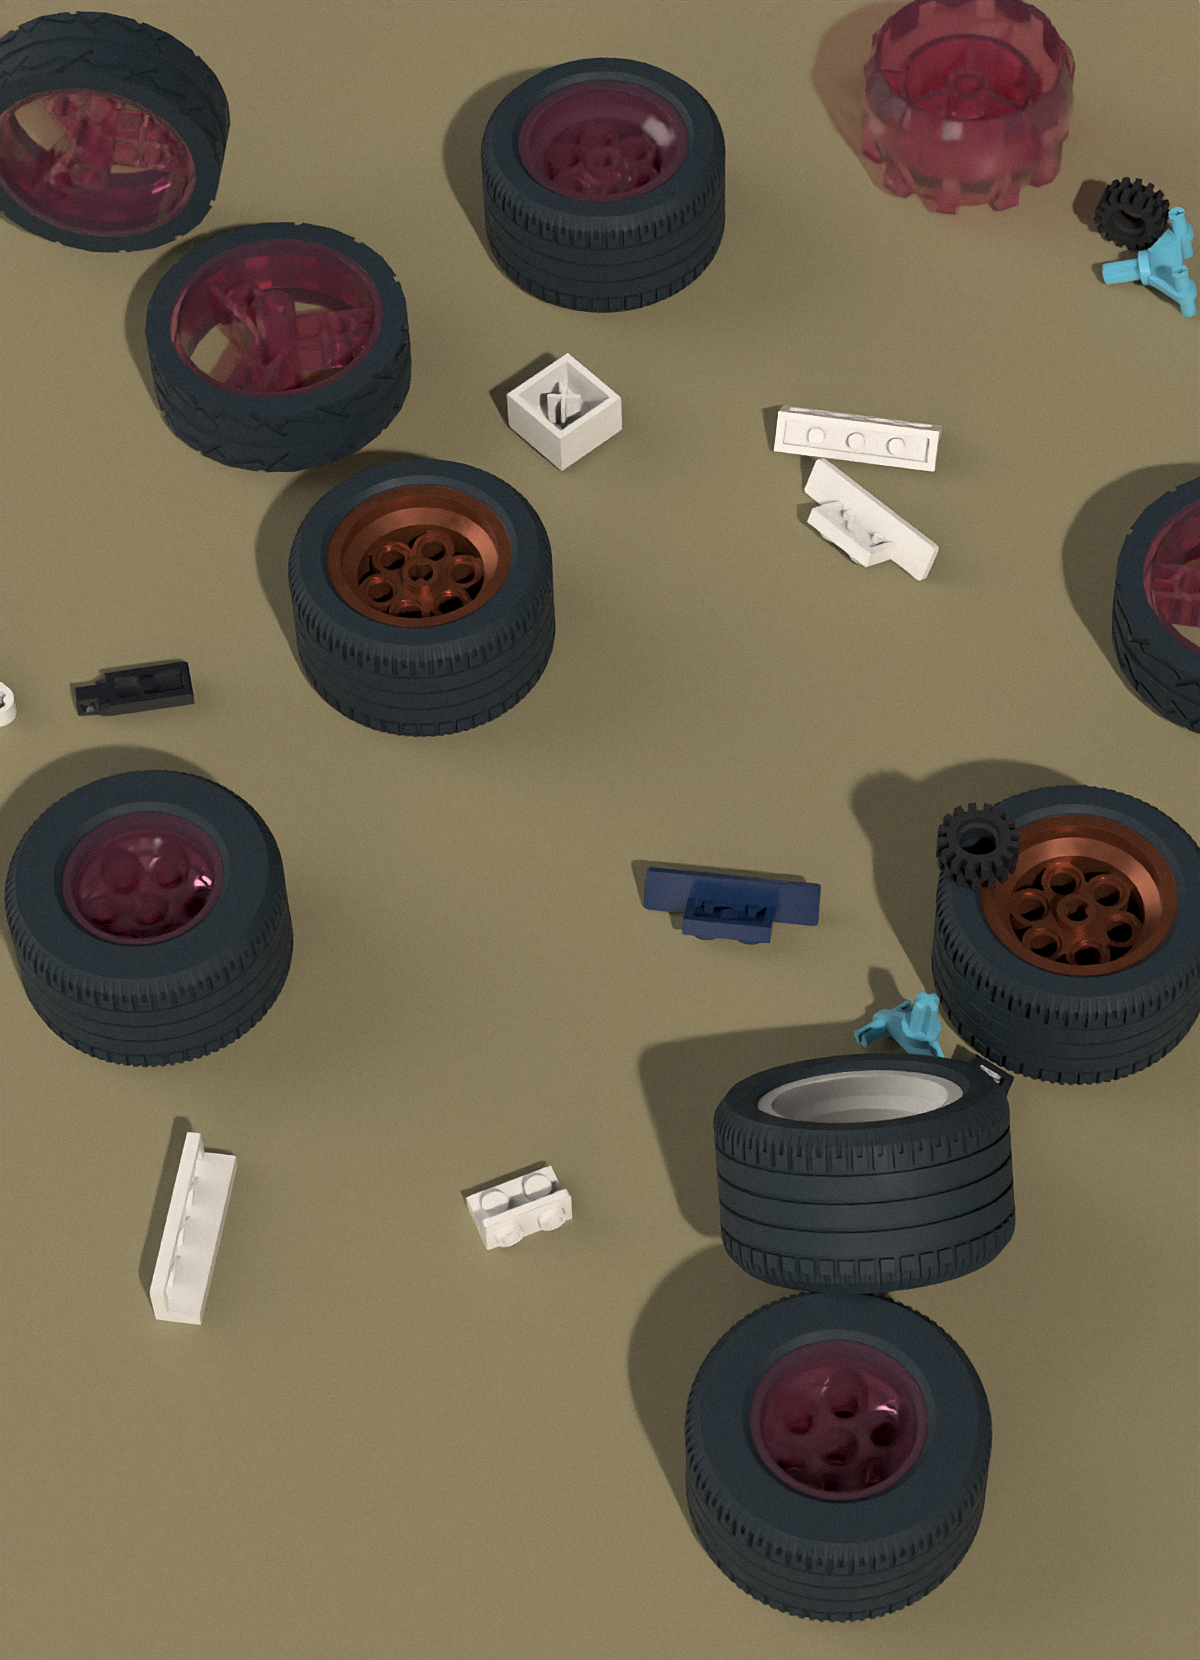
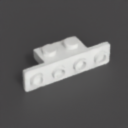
(864, 524)

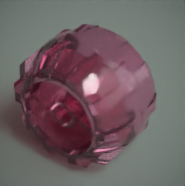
(967, 101)

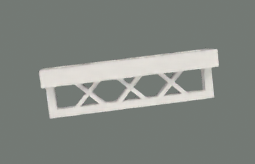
(857, 438)
(192, 1233)

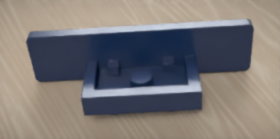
(731, 904)

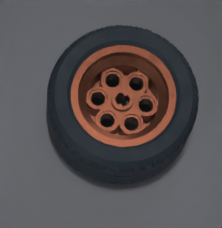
(423, 597)
(1088, 874)

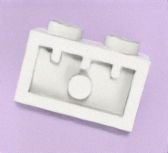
(520, 1208)

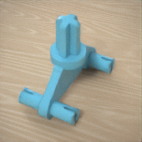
(1162, 264)
(912, 1026)

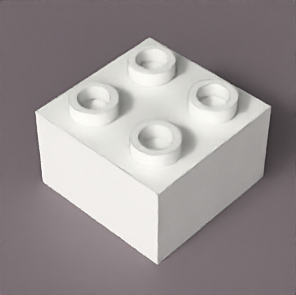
(564, 411)

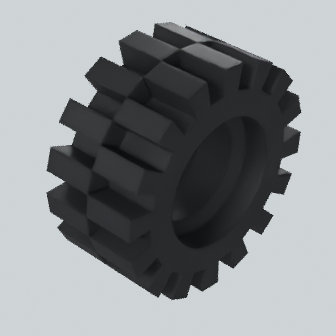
(1137, 199)
(971, 866)

